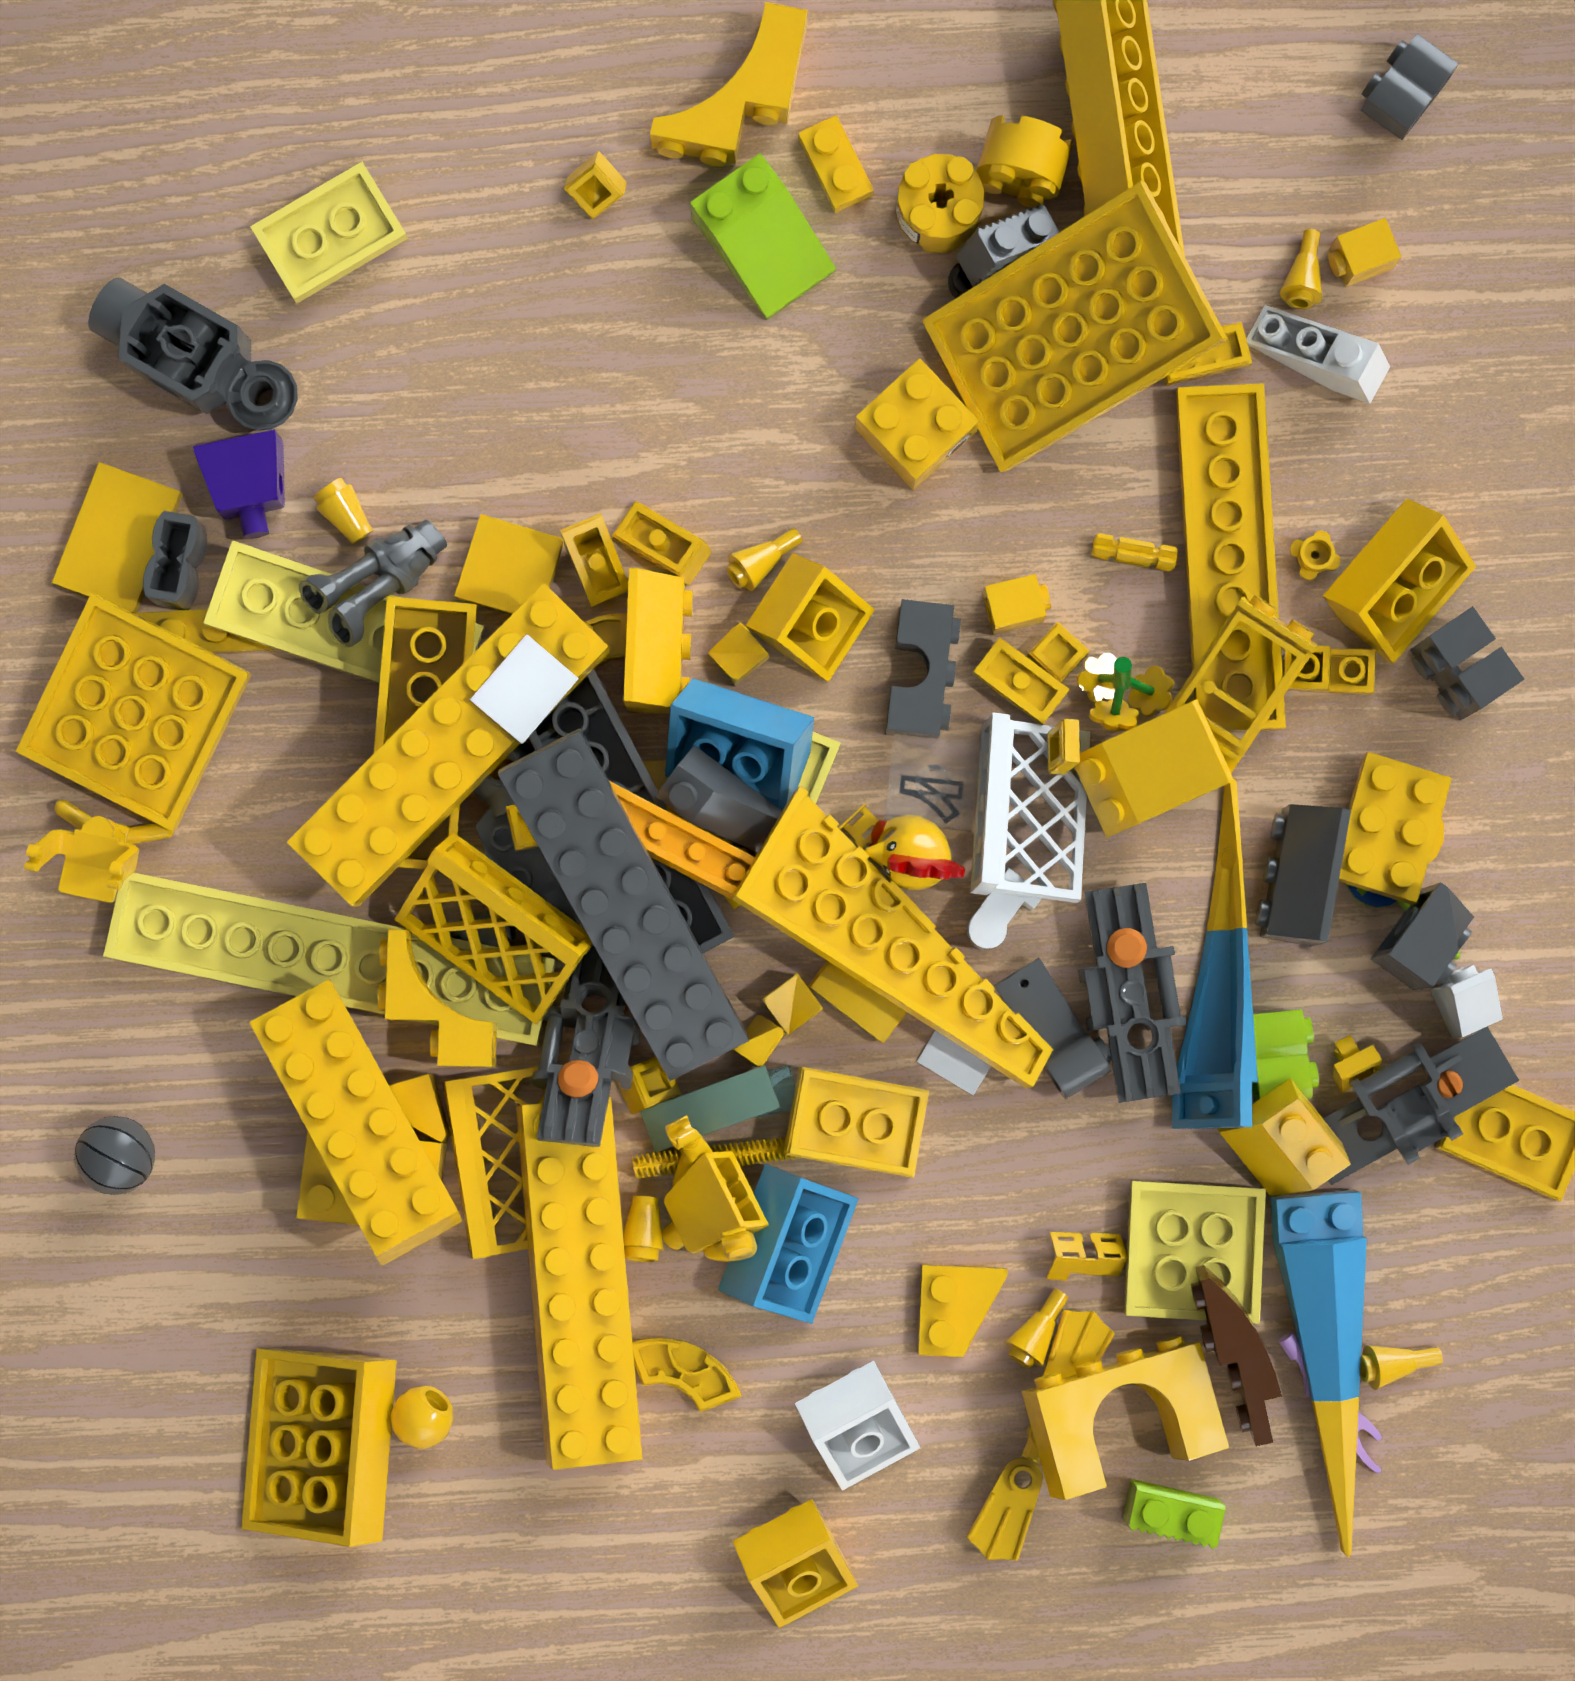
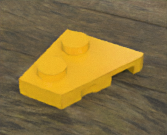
(954, 1306)

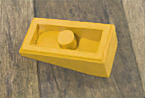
(662, 542)

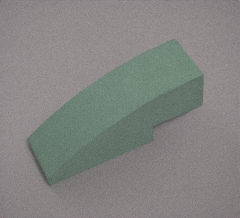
(713, 1106)

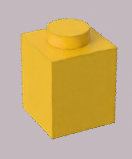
(1364, 253)
(1016, 603)

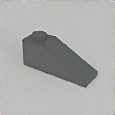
(718, 801)

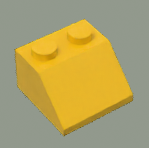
(810, 616)
(1288, 1143)
(794, 1563)

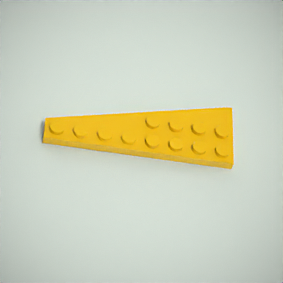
(846, 911)

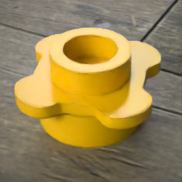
(1321, 544)

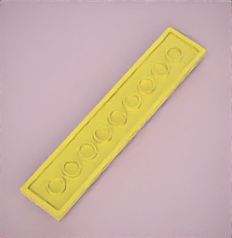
(294, 950)

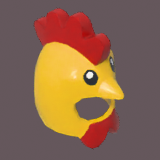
(914, 854)

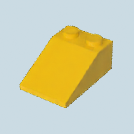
(1152, 768)

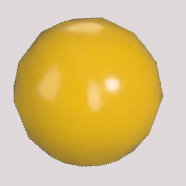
(422, 1417)

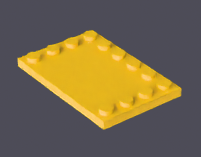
(1074, 327)

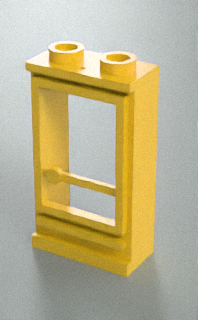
(1291, 637)

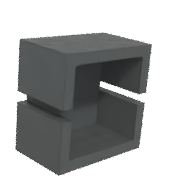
(1479, 684)

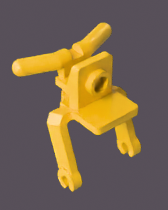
(95, 855)

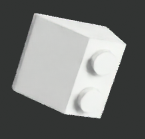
(857, 1425)

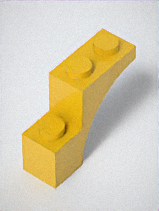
(408, 998)

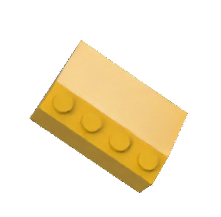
(319, 1446)

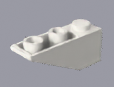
(1321, 353)

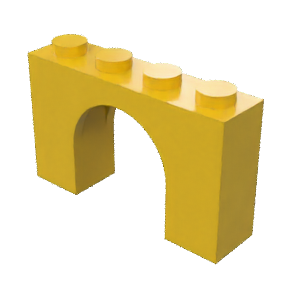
(1065, 1409)

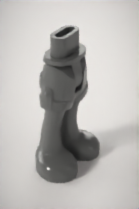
(397, 562)

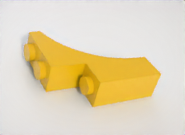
(758, 89)

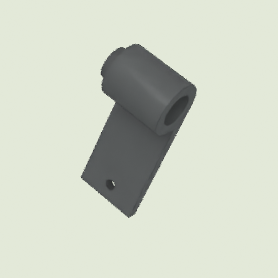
(1075, 1056)

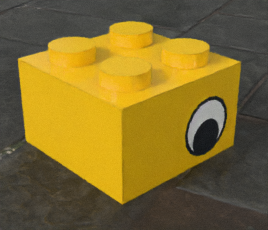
(916, 424)

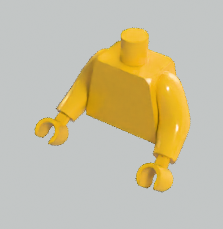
(710, 1200)

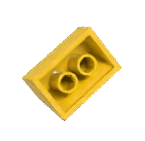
(1400, 579)
(655, 641)

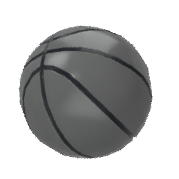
(114, 1155)

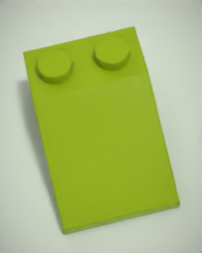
(762, 236)

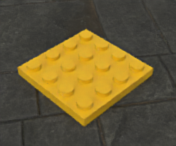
(133, 712)

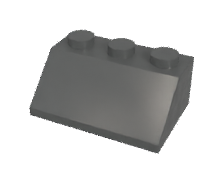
(1303, 874)

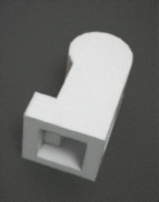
(990, 921)

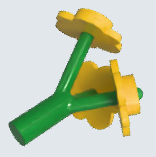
(1109, 678)

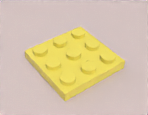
(1189, 1227)

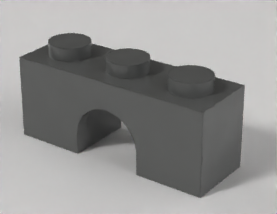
(927, 631)

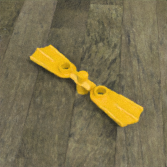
(1008, 1510)

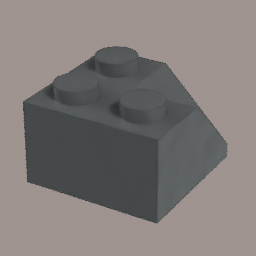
(1426, 939)

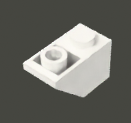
(1468, 1001)

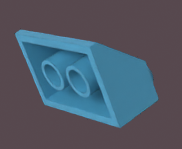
(745, 735)
(794, 1249)

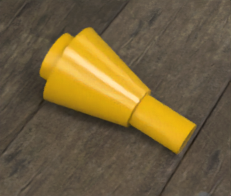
(1303, 282)
(753, 564)
(1033, 1338)
(1387, 1364)

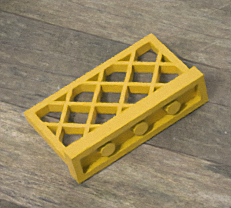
(509, 905)
(470, 1162)

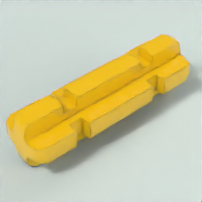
(1134, 552)

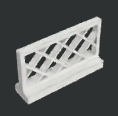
(993, 814)

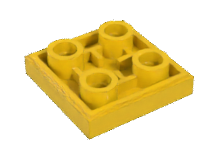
(507, 564)

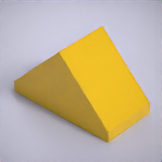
(423, 1106)

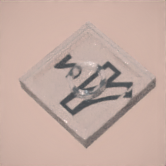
(933, 780)

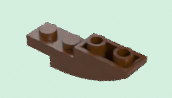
(1239, 1346)

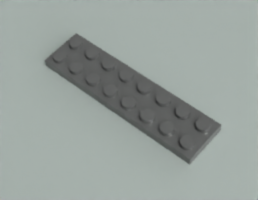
(623, 904)

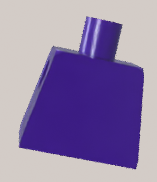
(245, 478)

